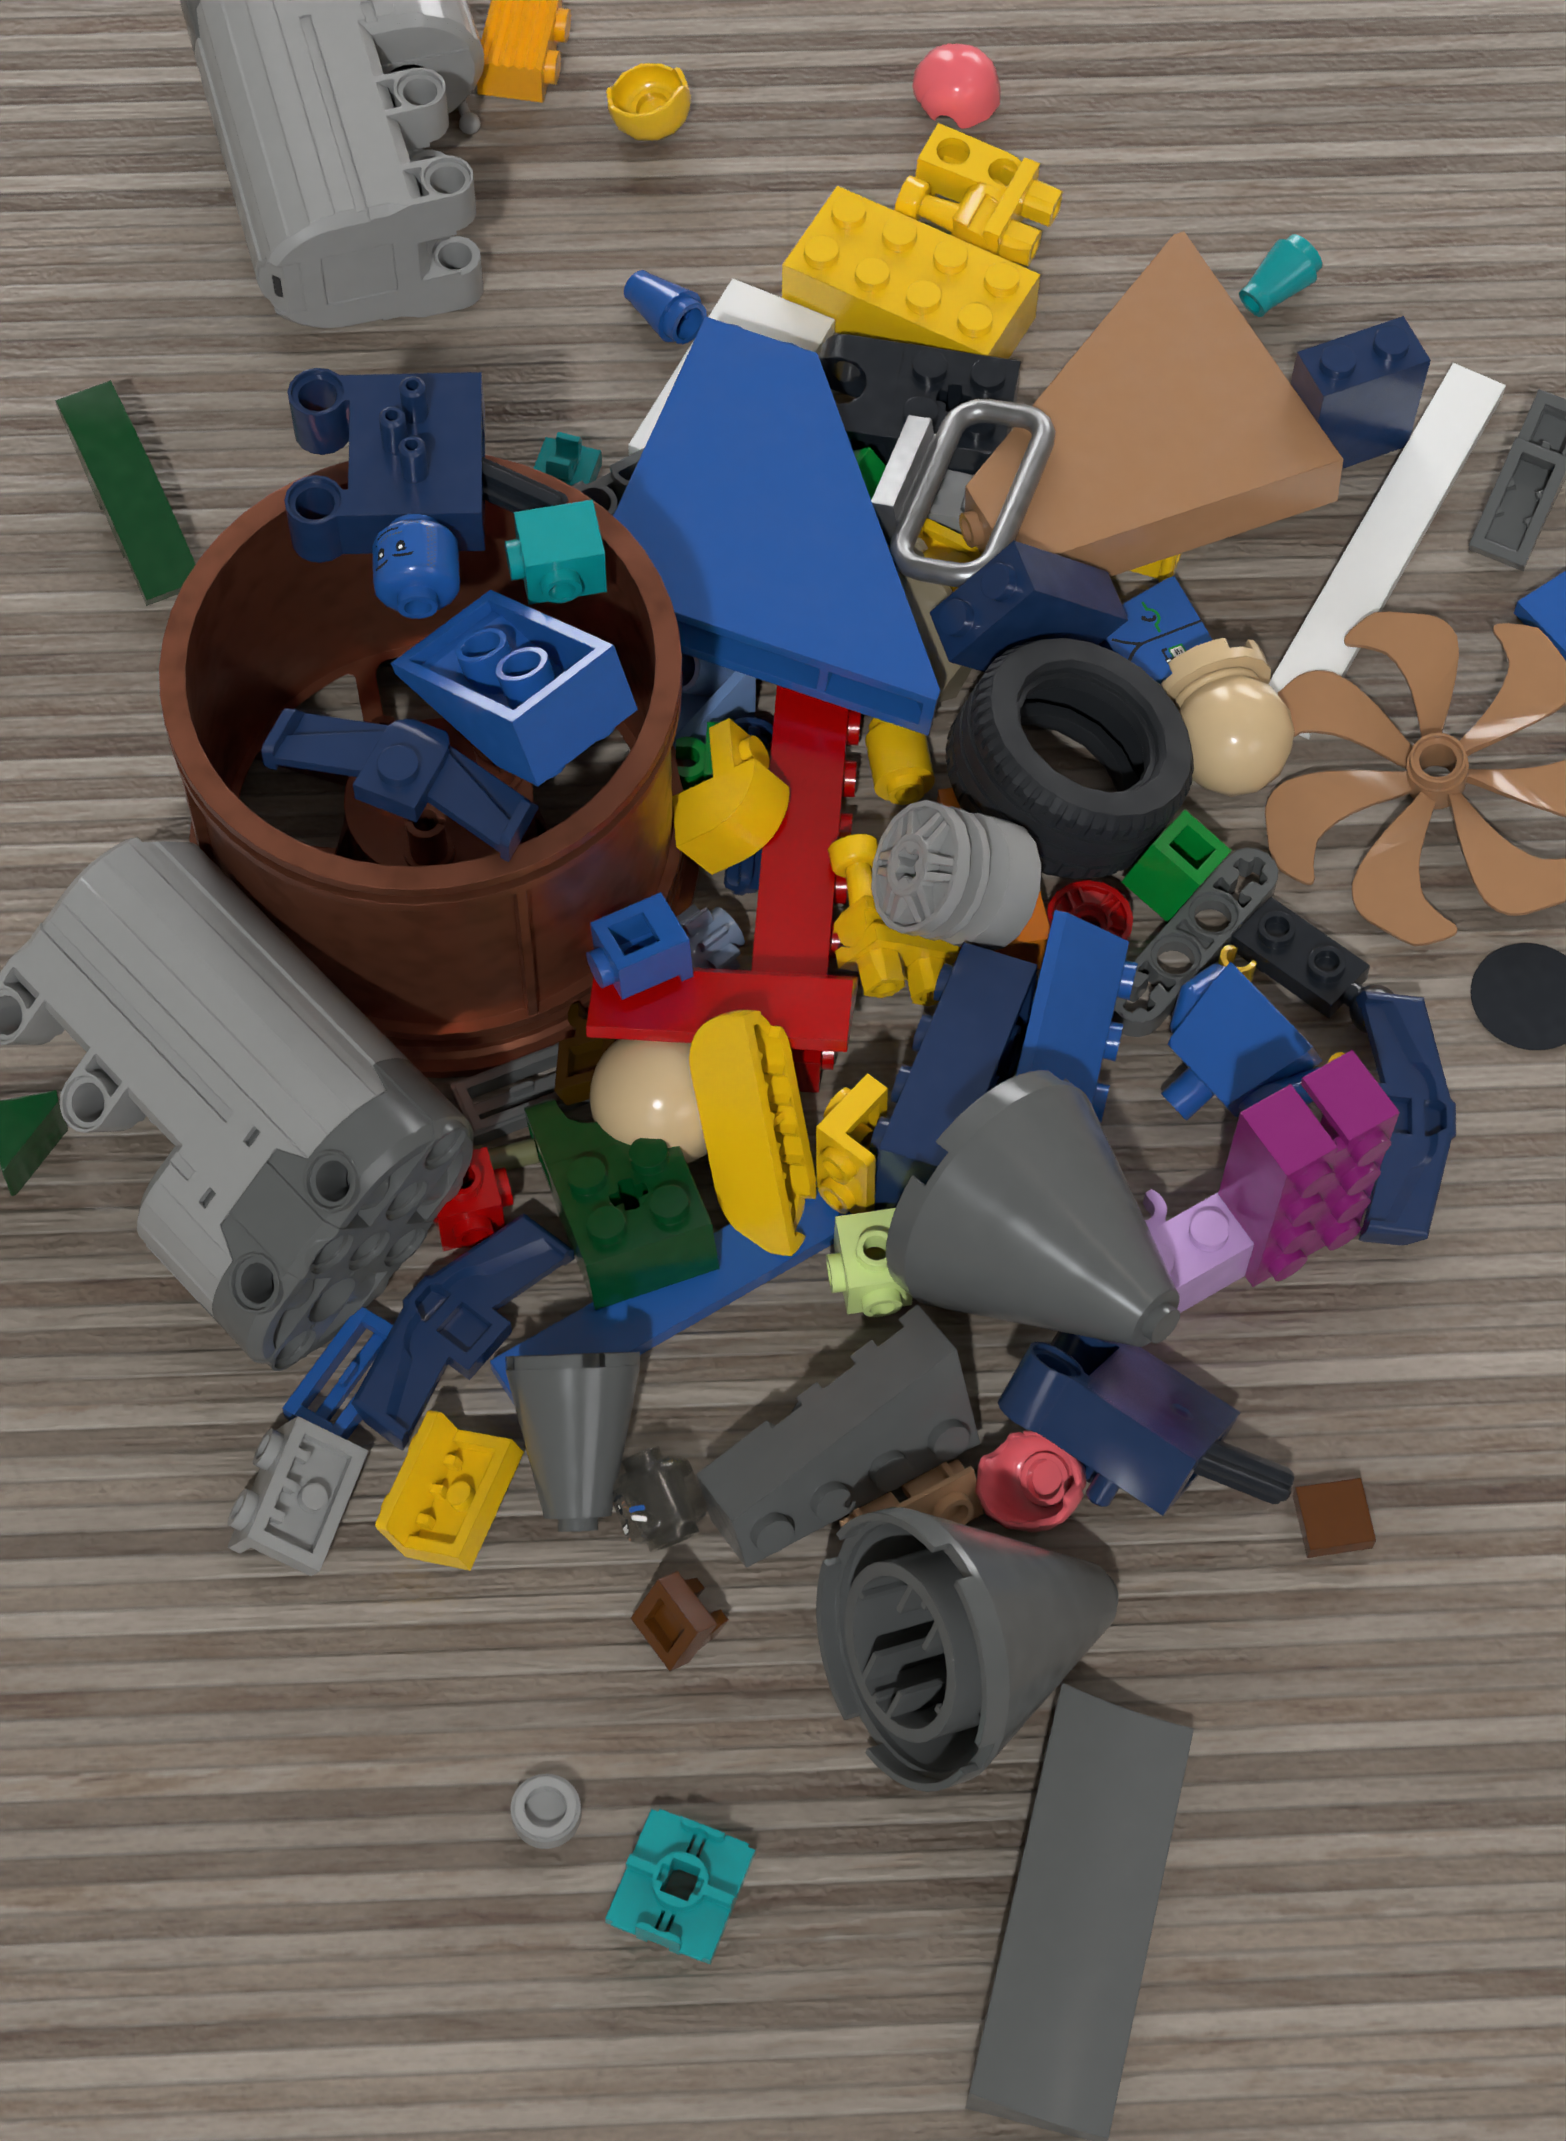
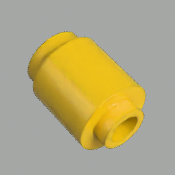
(898, 762)

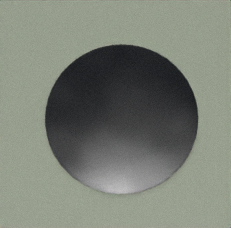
(1522, 996)

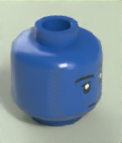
(416, 566)

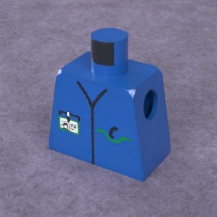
(1158, 629)

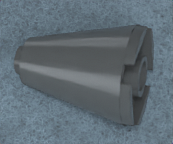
(574, 1429)

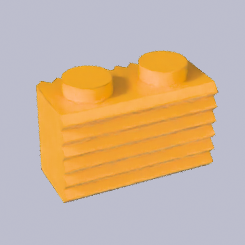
(522, 47)

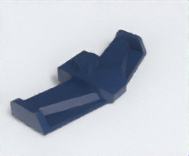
(402, 771)
(1415, 1083)
(453, 1323)

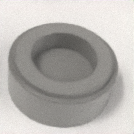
(546, 1811)

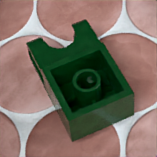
(622, 1207)

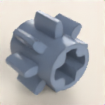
(712, 937)

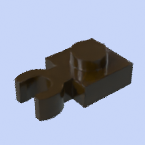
(578, 1059)

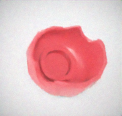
(957, 84)
(1029, 1483)

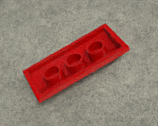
(809, 1007)

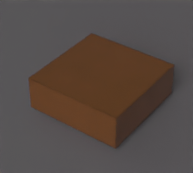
(1334, 1517)

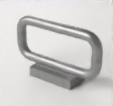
(917, 472)

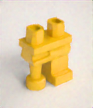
(991, 190)
(876, 951)

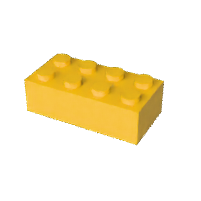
(907, 281)

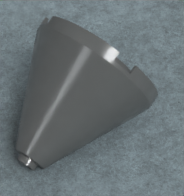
(1033, 1222)
(950, 1638)

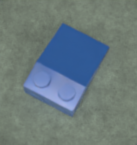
(520, 685)

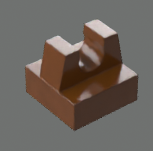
(676, 1620)

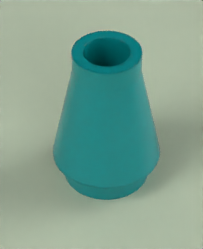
(1283, 273)

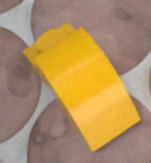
(734, 809)

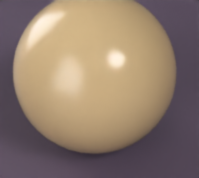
(649, 1094)

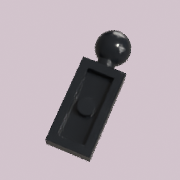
(1304, 960)

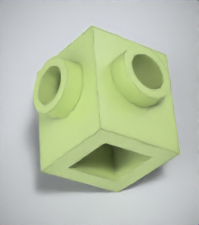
(861, 1265)

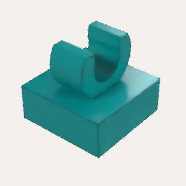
(568, 459)

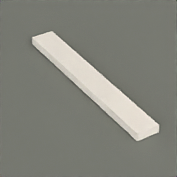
(1393, 524)

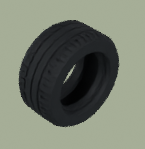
(1099, 704)

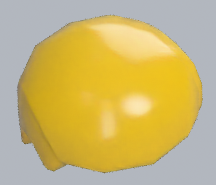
(649, 101)

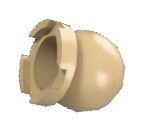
(1232, 716)

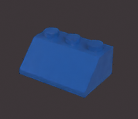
(1075, 1005)

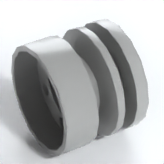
(955, 876)

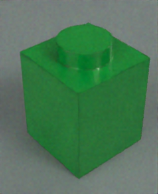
(1176, 865)

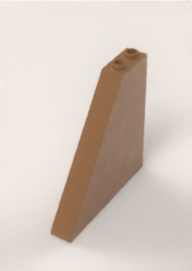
(1163, 432)

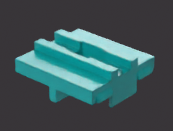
(642, 1894)

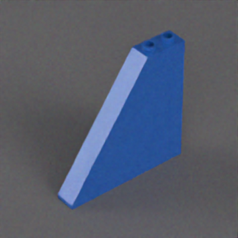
(773, 534)

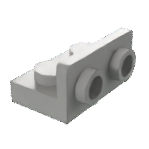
(296, 1495)

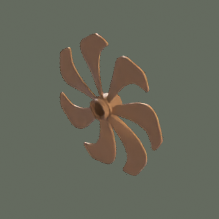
(1388, 879)

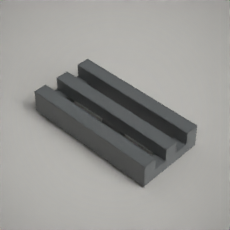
(501, 1076)

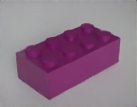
(1304, 1179)

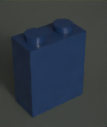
(1364, 388)
(1023, 599)

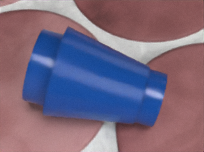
(667, 307)

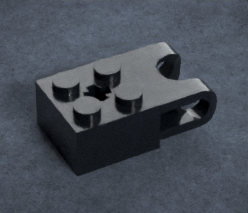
(915, 381)

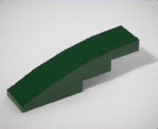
(127, 490)

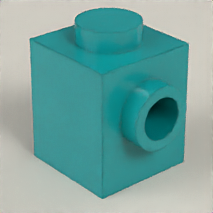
(558, 552)

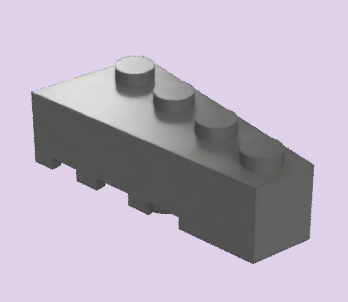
(845, 1443)

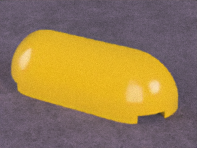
(753, 1127)

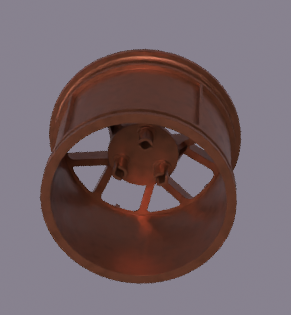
(408, 918)

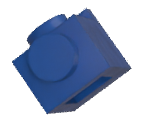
(639, 947)

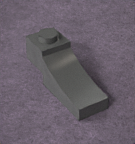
(1525, 486)

